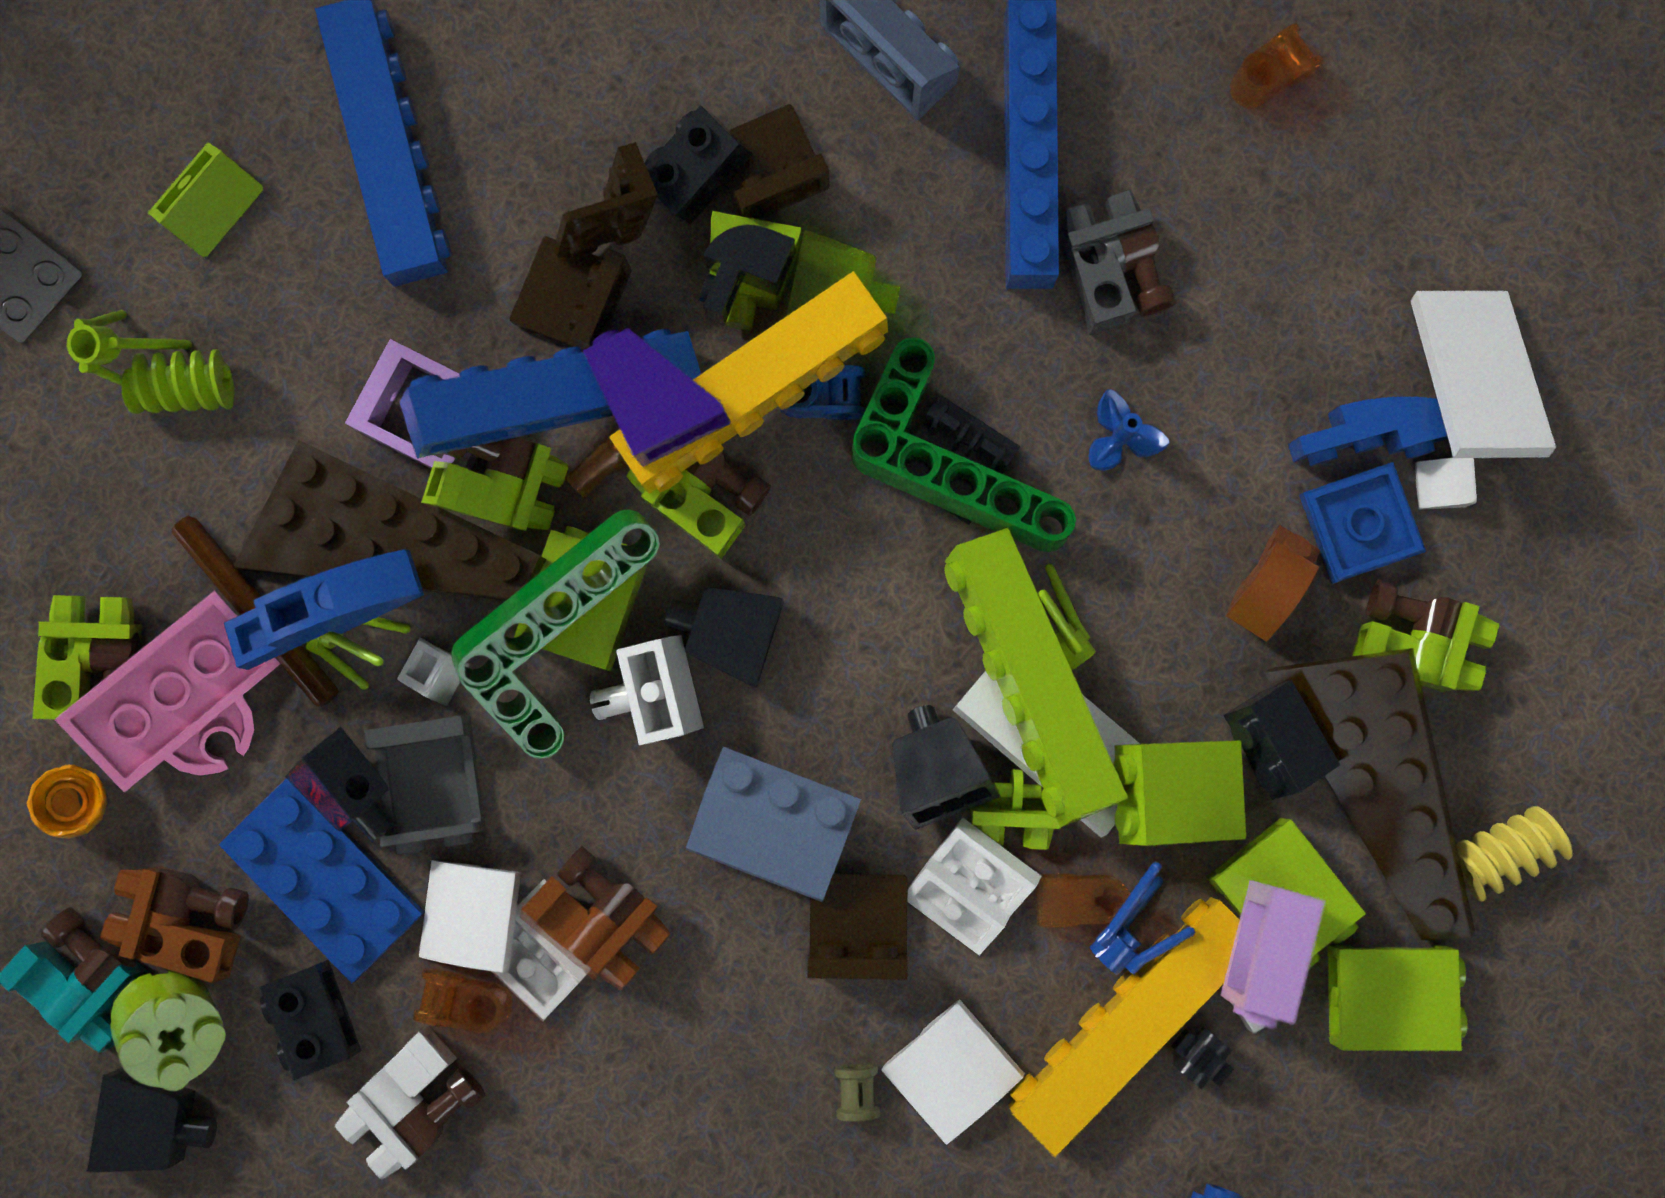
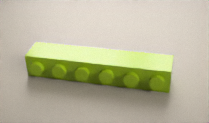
(1034, 678)

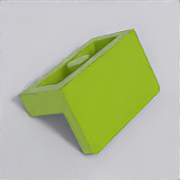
(206, 200)

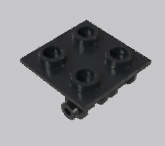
(965, 436)

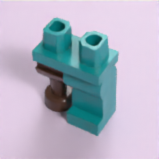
(69, 997)

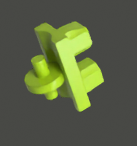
(1017, 807)

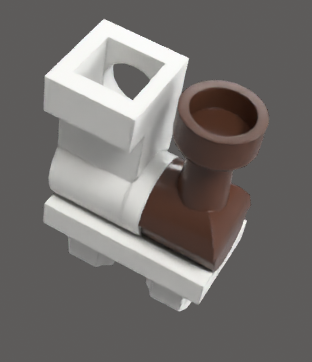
(396, 1110)

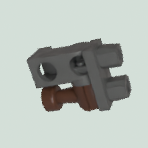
(1107, 250)

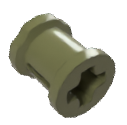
(857, 1092)

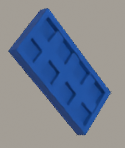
(322, 880)

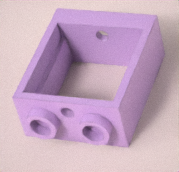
(381, 392)
(1271, 954)

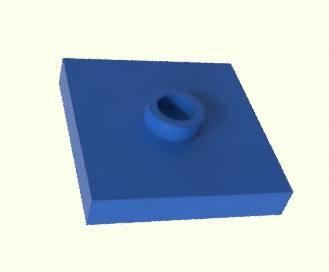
(1362, 523)

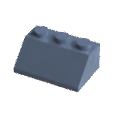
(893, 50)
(772, 824)

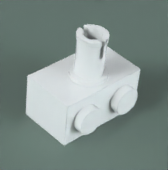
(654, 690)

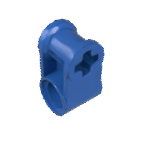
(827, 397)

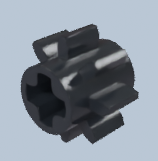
(1202, 1057)

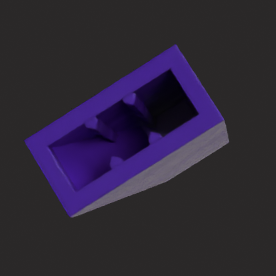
(651, 397)

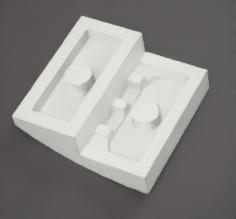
(971, 886)
(470, 915)
(537, 969)
(953, 1072)

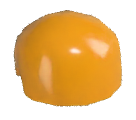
(56, 805)

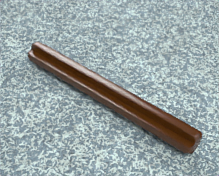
(242, 596)

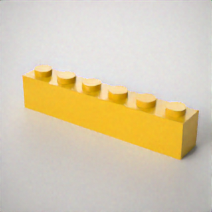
(774, 372)
(1126, 1030)

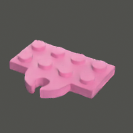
(169, 701)

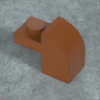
(1275, 584)

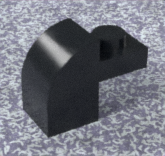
(747, 256)

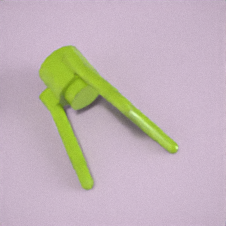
(97, 345)
(1070, 635)
(329, 640)

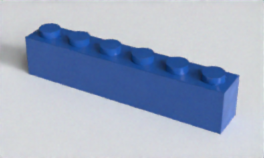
(382, 140)
(1031, 144)
(519, 398)

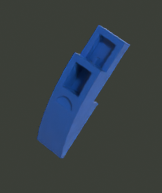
(1404, 422)
(321, 604)

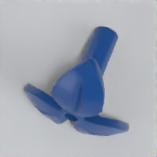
(1127, 429)

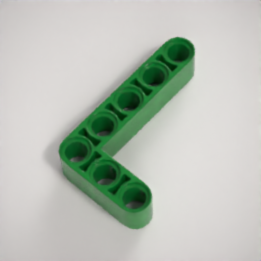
(945, 465)
(544, 625)

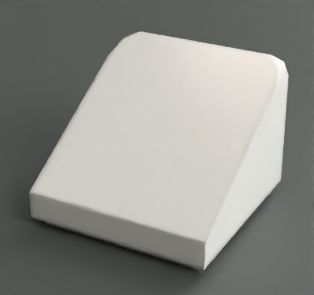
(1445, 483)
(430, 672)

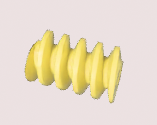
(1509, 848)

